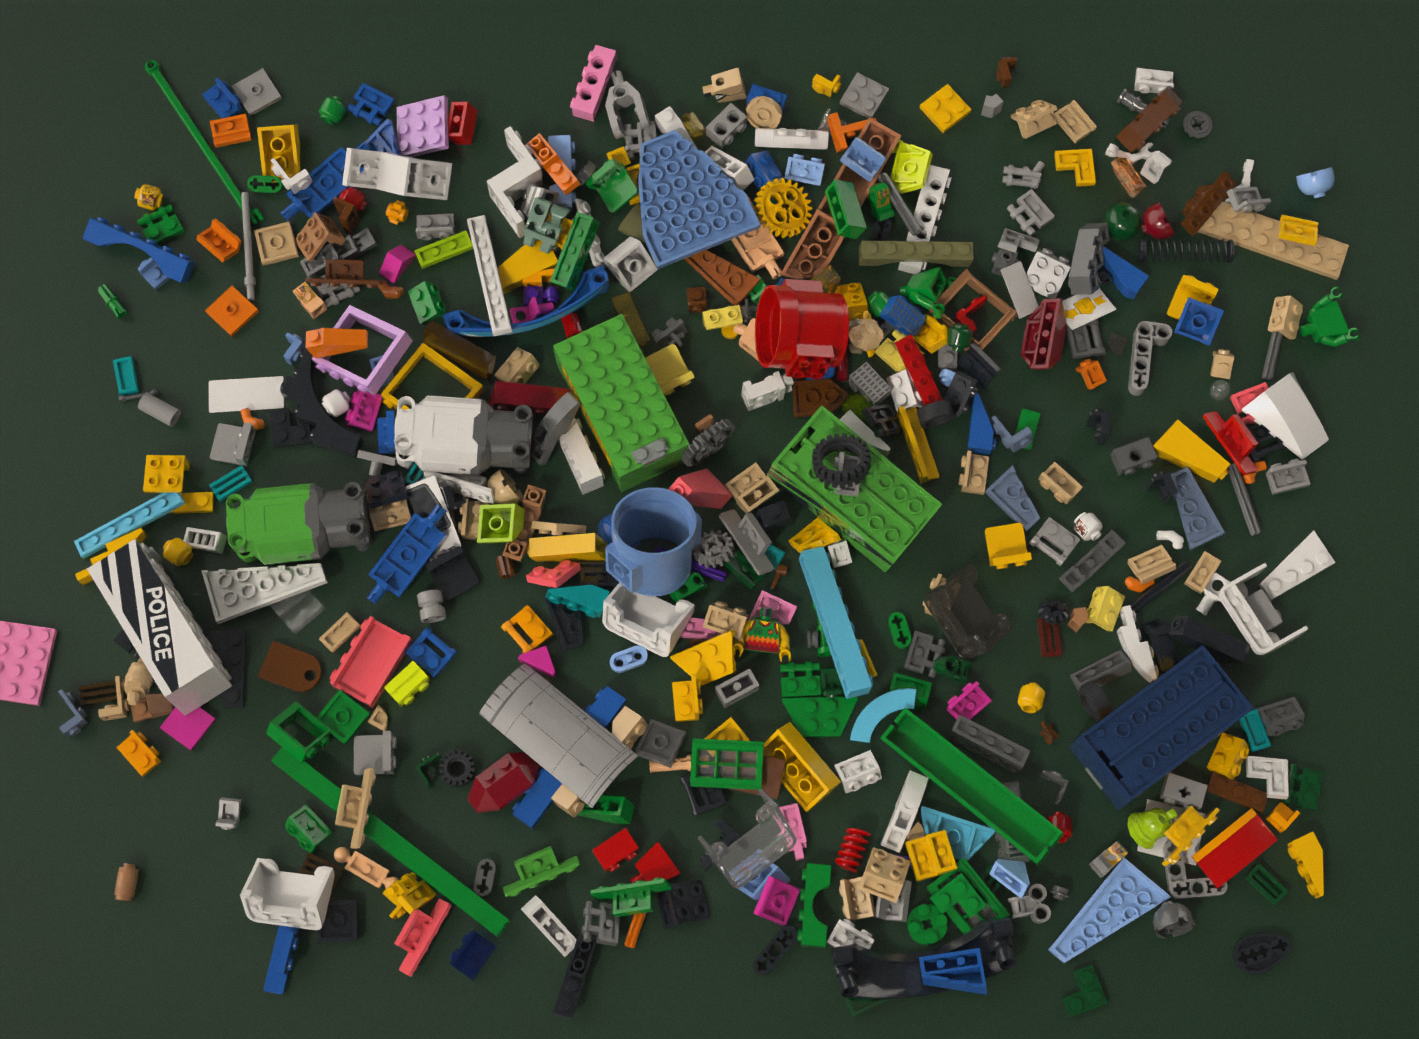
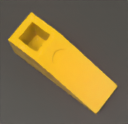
(1309, 858)

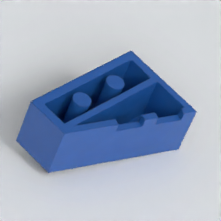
(955, 971)

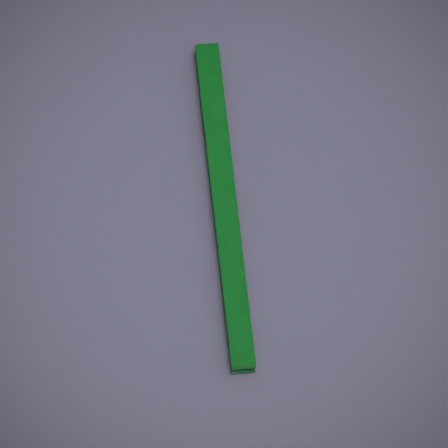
(397, 846)

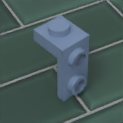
(1015, 442)
(75, 724)

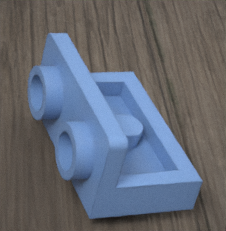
(863, 159)

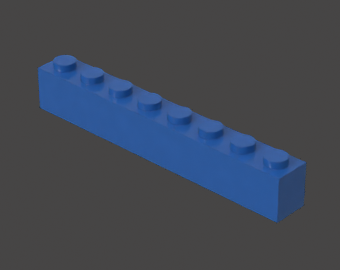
(539, 796)

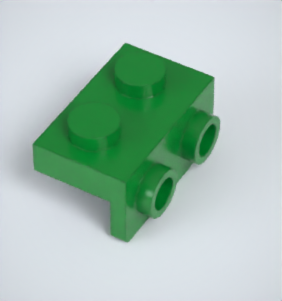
(427, 302)

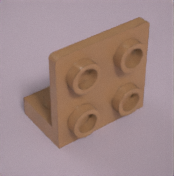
(316, 233)

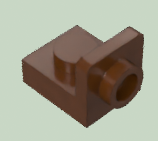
(696, 299)

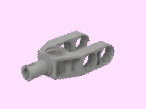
(622, 96)

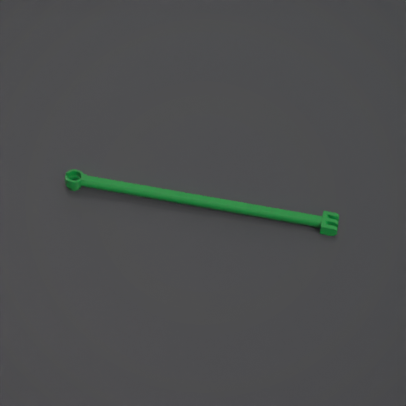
(199, 138)

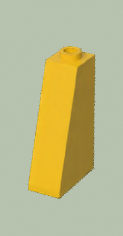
(523, 264)
(1186, 449)
(568, 547)

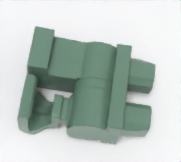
(543, 230)

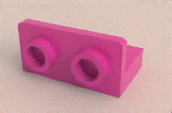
(363, 410)

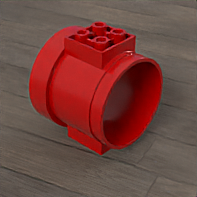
(801, 328)

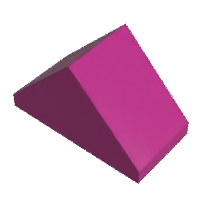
(396, 263)
(539, 660)

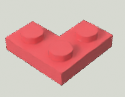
(553, 577)

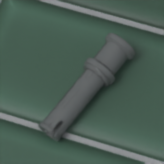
(1135, 103)

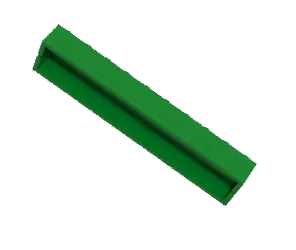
(972, 786)

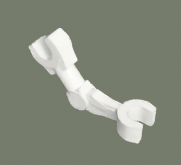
(1113, 151)
(1247, 169)

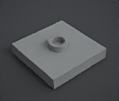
(256, 92)

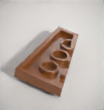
(727, 278)

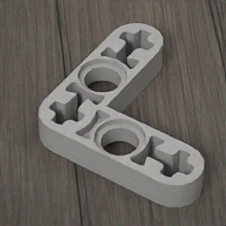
(1181, 879)

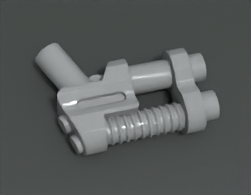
(1030, 178)

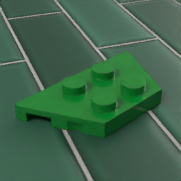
(820, 715)

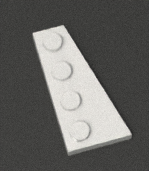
(1299, 566)

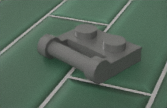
(1080, 342)

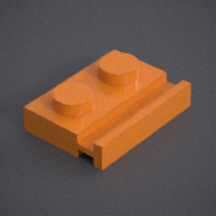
(230, 130)

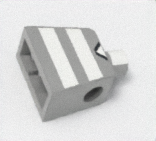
(529, 195)

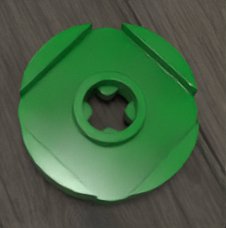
(915, 925)

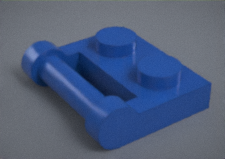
(426, 657)

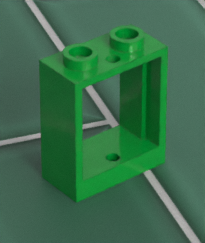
(307, 721)

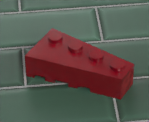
(540, 399)

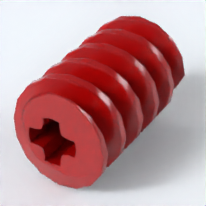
(851, 849)

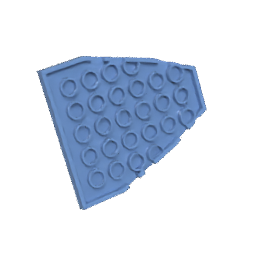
(687, 201)

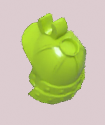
(1150, 825)

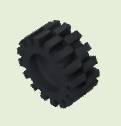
(466, 777)

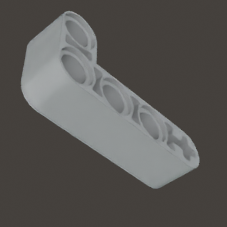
(1144, 358)

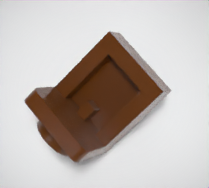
(1003, 74)

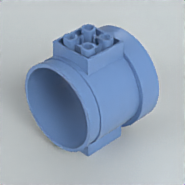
(652, 515)

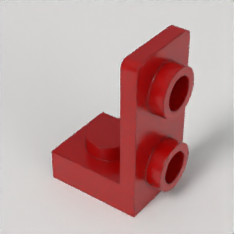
(963, 314)

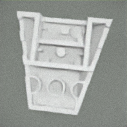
(1289, 416)

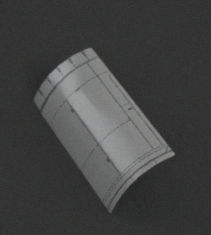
(557, 734)

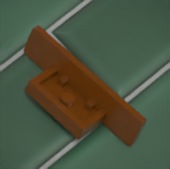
(1205, 202)
(346, 272)

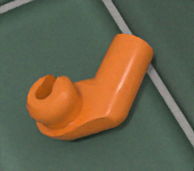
(247, 418)
(1249, 479)

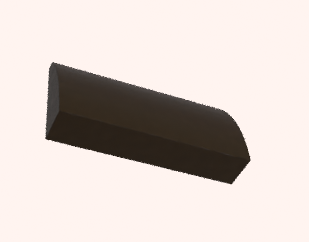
(459, 351)

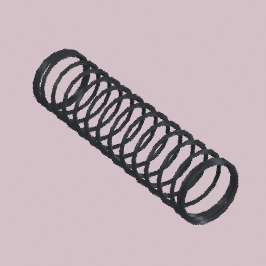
(1142, 254)

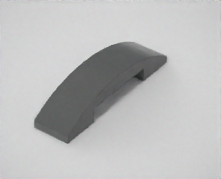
(1092, 561)

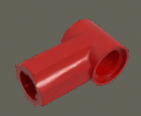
(571, 325)

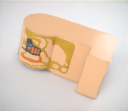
(309, 300)

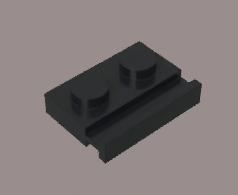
(979, 365)
(595, 574)

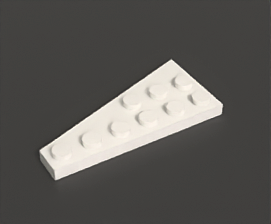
(249, 589)

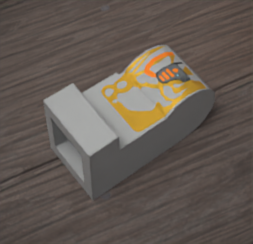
(1108, 859)

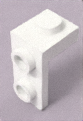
(296, 183)

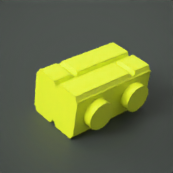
(407, 684)

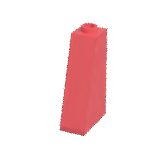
(702, 489)

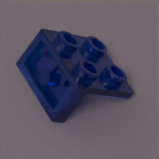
(472, 954)

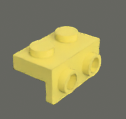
(722, 317)
(1105, 607)

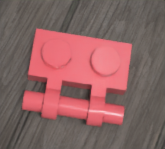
(1244, 397)

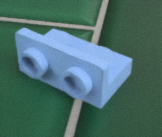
(804, 170)

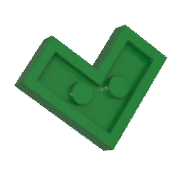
(958, 891)

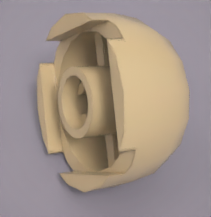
(504, 488)

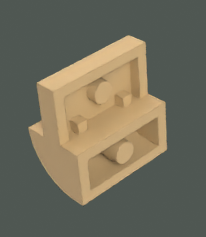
(751, 488)

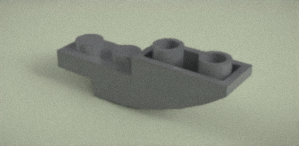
(552, 425)

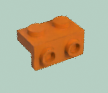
(220, 241)

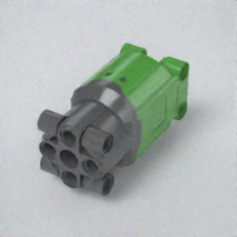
(298, 522)

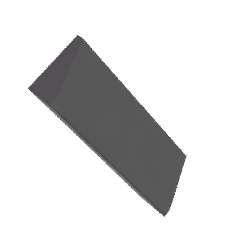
(1103, 670)

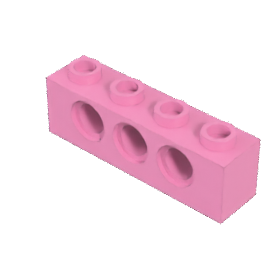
(598, 57)

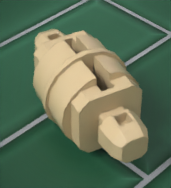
(137, 682)

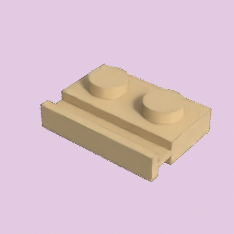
(1074, 121)
(1151, 564)

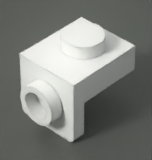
(1154, 166)

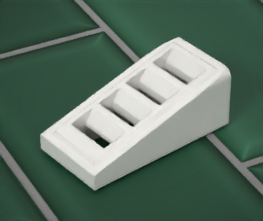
(216, 542)

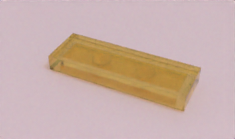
(625, 306)

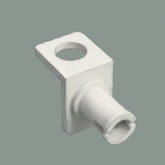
(1210, 594)

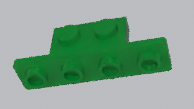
(631, 898)

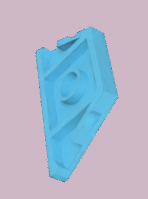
(963, 835)

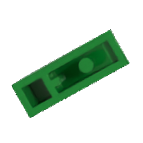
(610, 809)

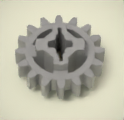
(713, 549)

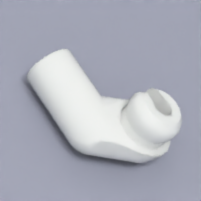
(1172, 536)

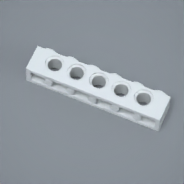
(936, 177)

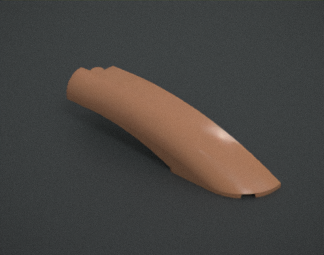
(821, 236)

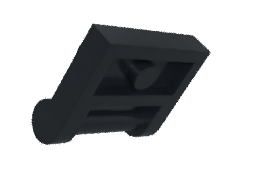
(1262, 435)
(712, 797)

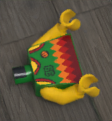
(764, 635)

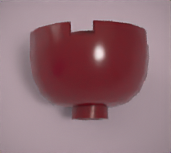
(1156, 223)

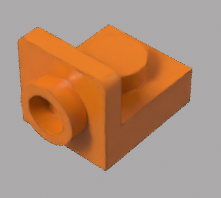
(1091, 373)

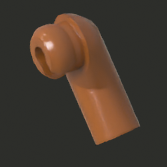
(391, 292)

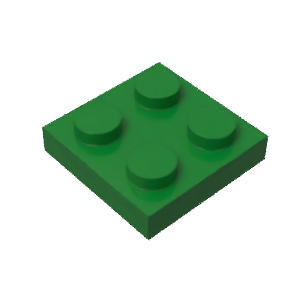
(343, 717)

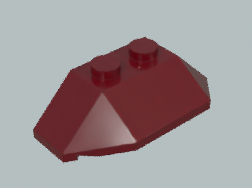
(1044, 335)
(503, 782)

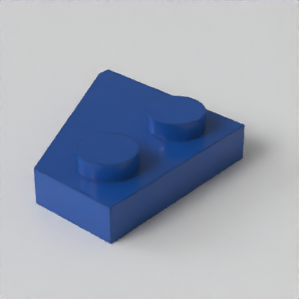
(383, 139)

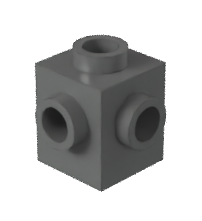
(1002, 260)

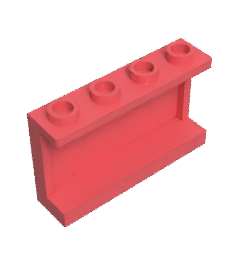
(370, 662)

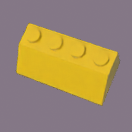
(804, 771)

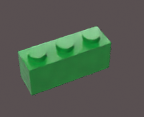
(845, 209)

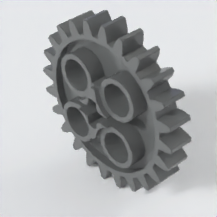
(708, 442)

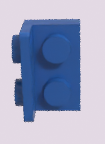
(222, 100)
(386, 434)

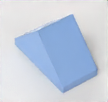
(1011, 875)

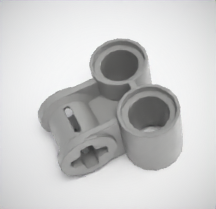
(1028, 905)

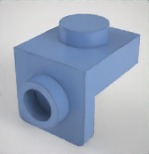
(294, 351)

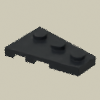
(566, 624)

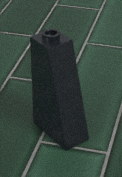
(1219, 644)

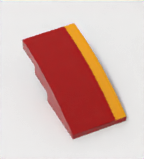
(1234, 848)

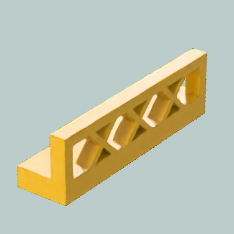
(917, 445)

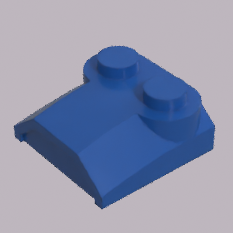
(1199, 321)

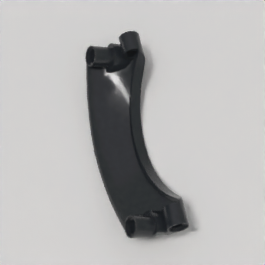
(882, 975)

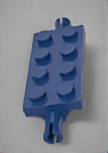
(325, 186)
(407, 555)

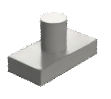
(377, 461)

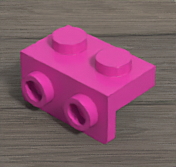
(969, 702)

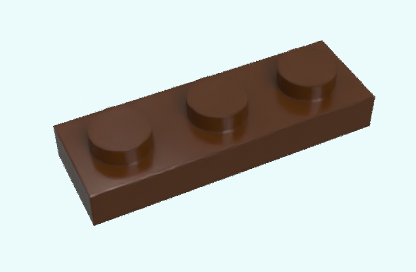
(1237, 792)

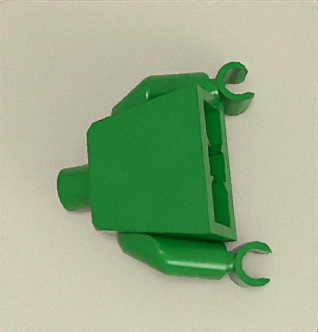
(926, 289)
(1327, 322)

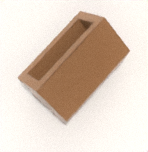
(1078, 618)

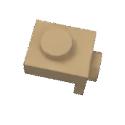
(1222, 364)

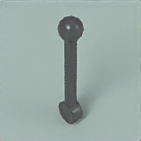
(154, 392)

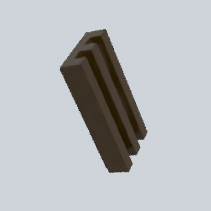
(83, 695)
(307, 863)

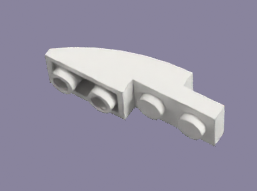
(1138, 652)
(905, 811)

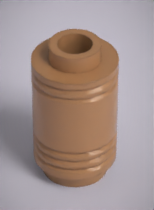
(126, 882)

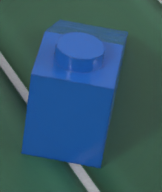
(1124, 275)
(980, 431)

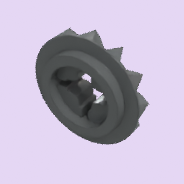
(1198, 117)

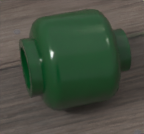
(959, 337)

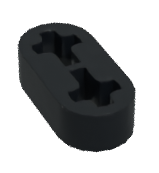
(876, 230)

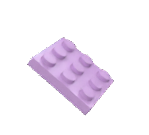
(423, 127)

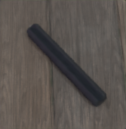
(1161, 586)

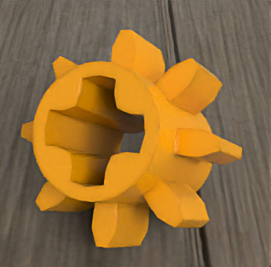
(397, 212)

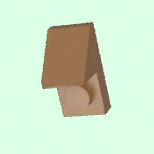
(151, 707)

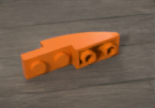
(553, 164)

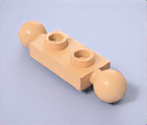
(364, 867)

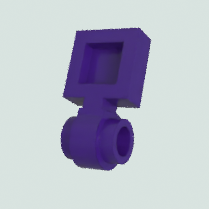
(550, 295)

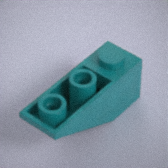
(584, 598)

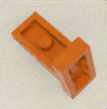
(840, 132)

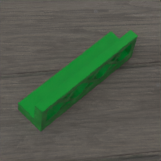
(575, 251)

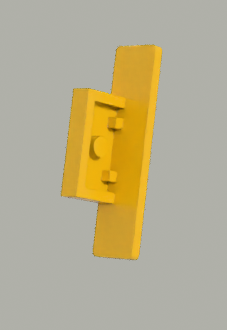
(1185, 829)

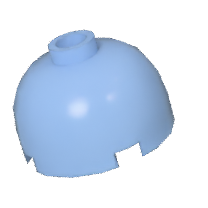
(1316, 182)

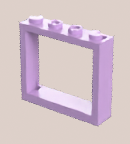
(386, 363)

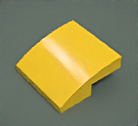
(931, 855)

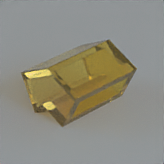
(692, 125)

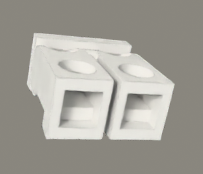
(766, 391)

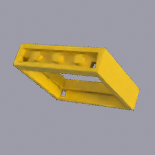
(424, 350)

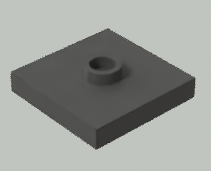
(660, 743)

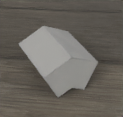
(992, 106)

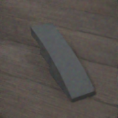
(350, 249)

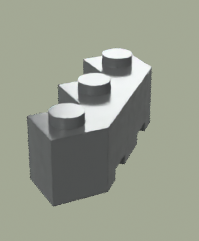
(1088, 258)

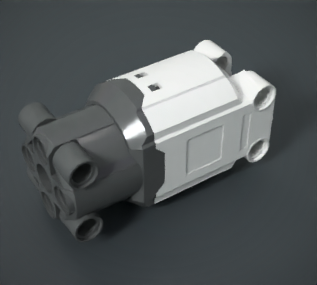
(462, 435)

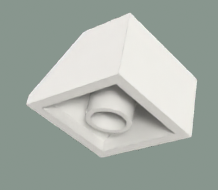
(630, 263)

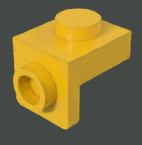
(825, 86)
(399, 911)

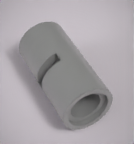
(159, 409)

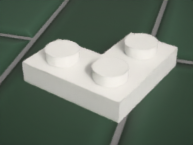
(1274, 771)

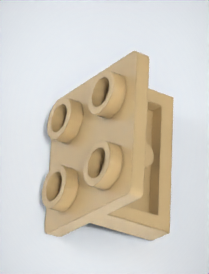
(1035, 118)

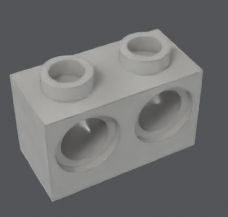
(723, 123)

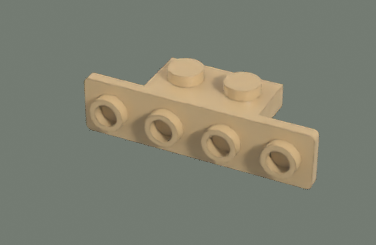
(353, 807)

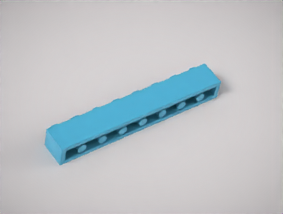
(835, 622)

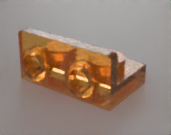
(1128, 176)

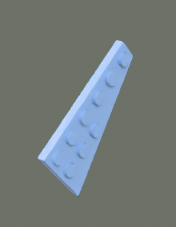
(1114, 904)

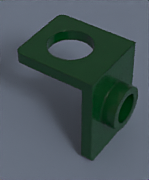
(426, 762)

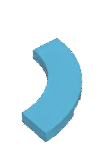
(878, 709)

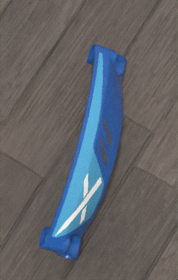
(592, 284)

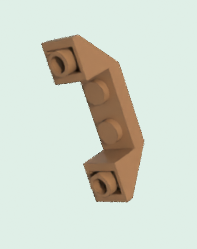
(533, 506)

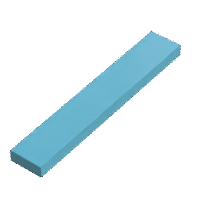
(128, 522)

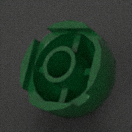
(1122, 221)

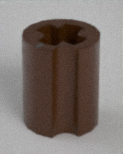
(505, 567)

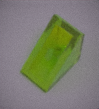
(856, 404)

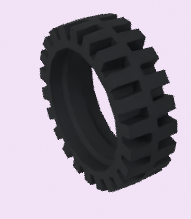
(841, 477)

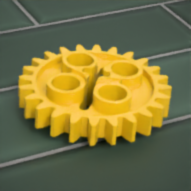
(783, 208)

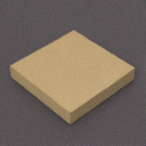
(276, 243)

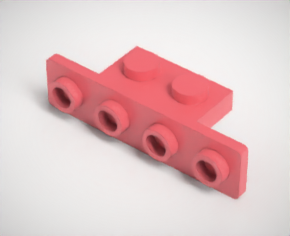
(419, 933)

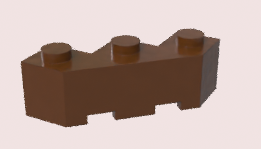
(1150, 119)

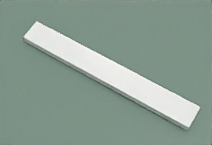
(489, 275)

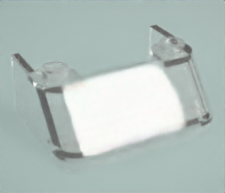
(754, 849)

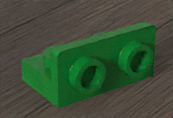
(922, 689)
(307, 828)

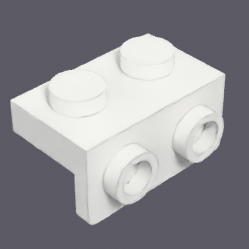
(904, 391)
(846, 934)

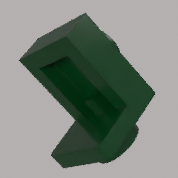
(830, 682)

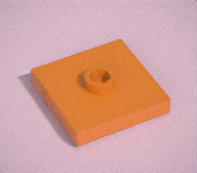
(231, 311)

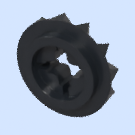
(1058, 616)

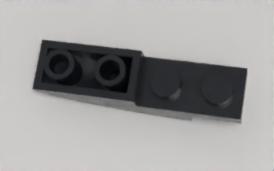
(575, 978)

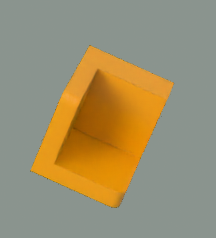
(1282, 817)

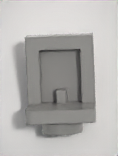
(228, 813)

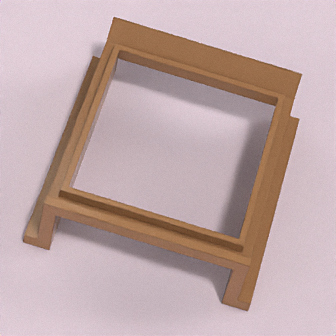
(956, 286)

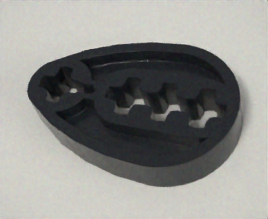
(1253, 943)

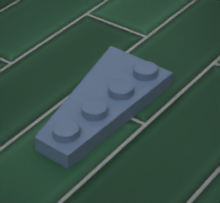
(1195, 512)

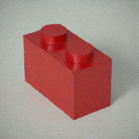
(461, 123)
(616, 850)

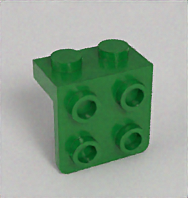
(613, 184)

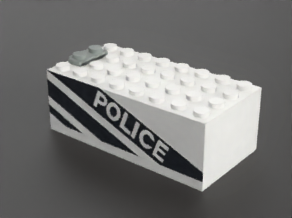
(160, 626)

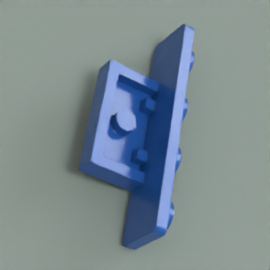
(281, 959)

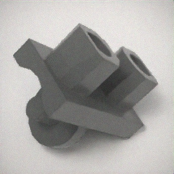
(672, 335)

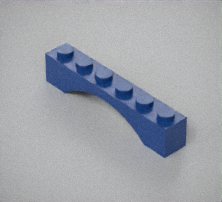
(172, 265)

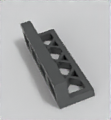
(988, 745)

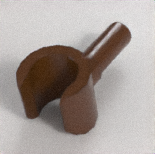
(780, 570)

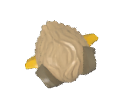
(864, 335)

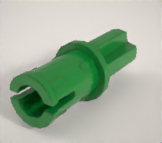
(112, 301)

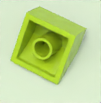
(500, 523)

